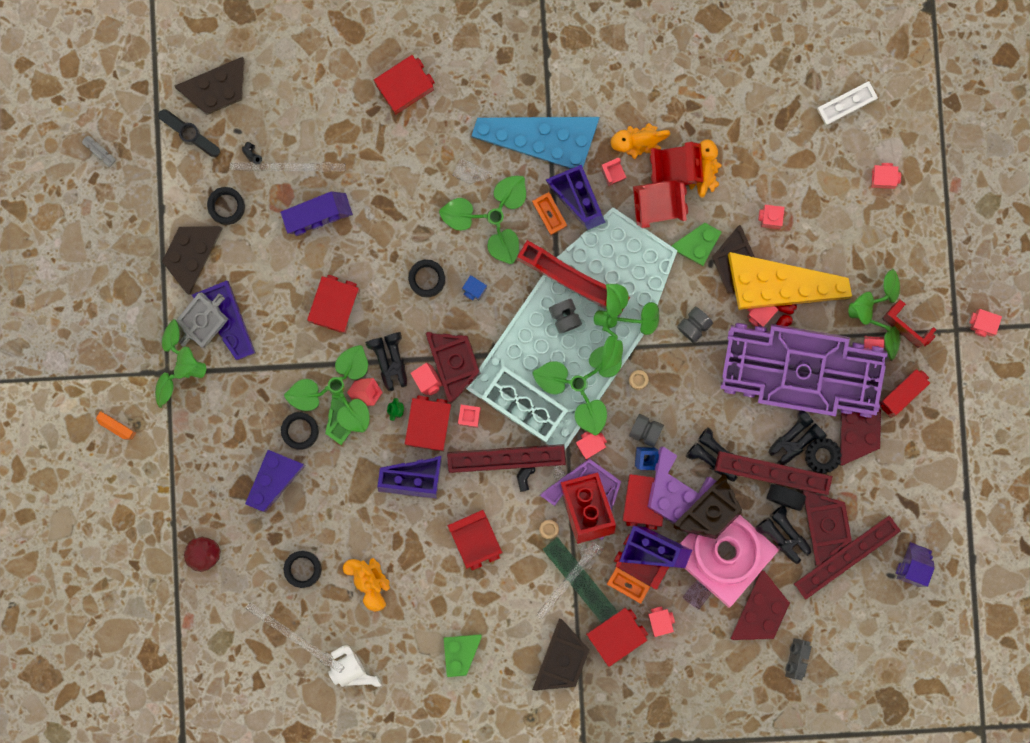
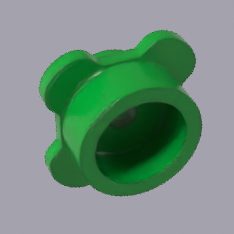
(395, 409)

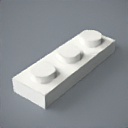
(847, 103)

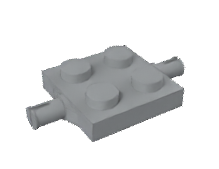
(201, 320)

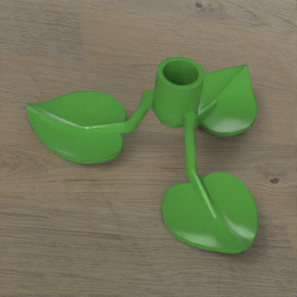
(505, 244)
(616, 301)
(863, 310)
(185, 365)
(552, 379)
(353, 415)

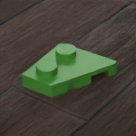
(698, 243)
(333, 428)
(460, 653)

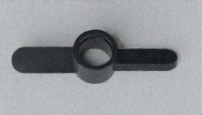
(180, 126)

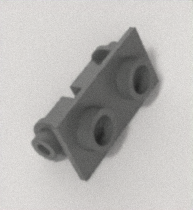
(795, 668)

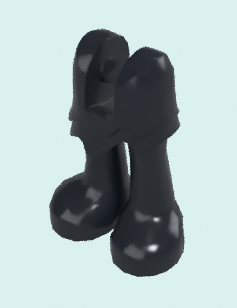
(397, 365)
(795, 448)
(699, 452)
(784, 545)

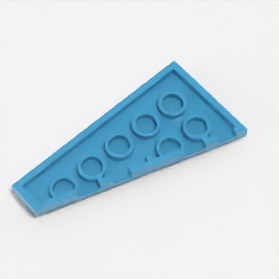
(551, 139)

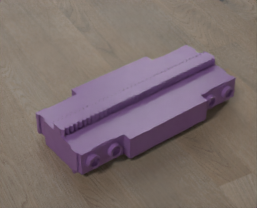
(804, 370)

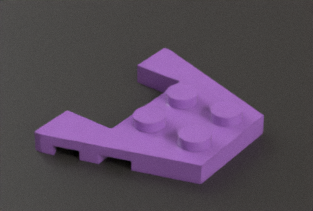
(609, 482)
(668, 495)

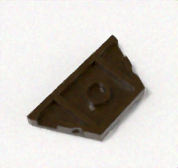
(216, 87)
(737, 244)
(189, 253)
(711, 512)
(562, 660)

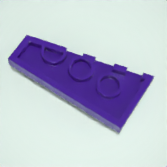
(234, 330)

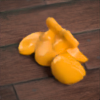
(637, 141)
(710, 168)
(369, 581)

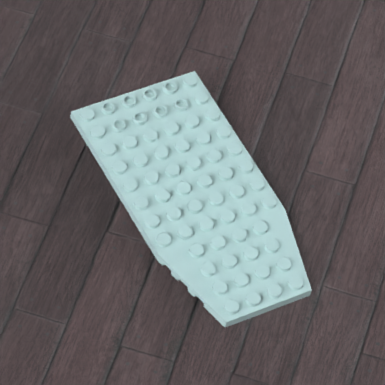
(610, 254)

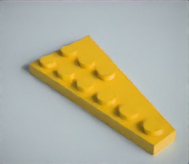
(771, 283)

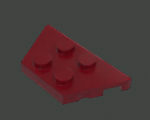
(454, 362)
(859, 436)
(827, 525)
(762, 611)

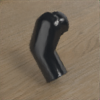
(251, 156)
(522, 477)

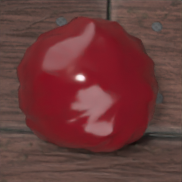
(201, 554)

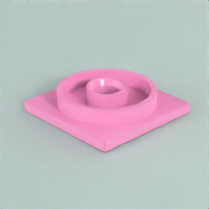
(729, 577)

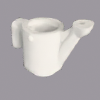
(353, 672)

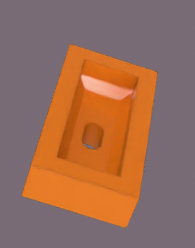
(543, 205)
(115, 426)
(638, 588)

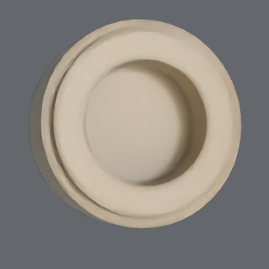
(638, 380)
(549, 529)

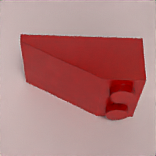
(588, 508)

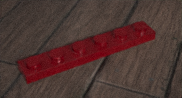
(506, 458)
(773, 473)
(847, 557)

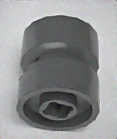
(568, 322)
(695, 324)
(646, 430)

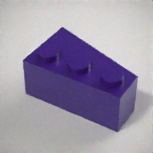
(576, 193)
(316, 213)
(412, 478)
(272, 480)
(652, 548)
(916, 566)

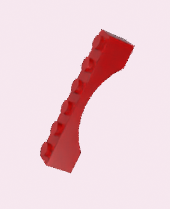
(560, 272)

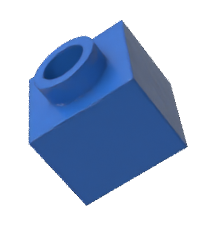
(474, 288)
(651, 460)

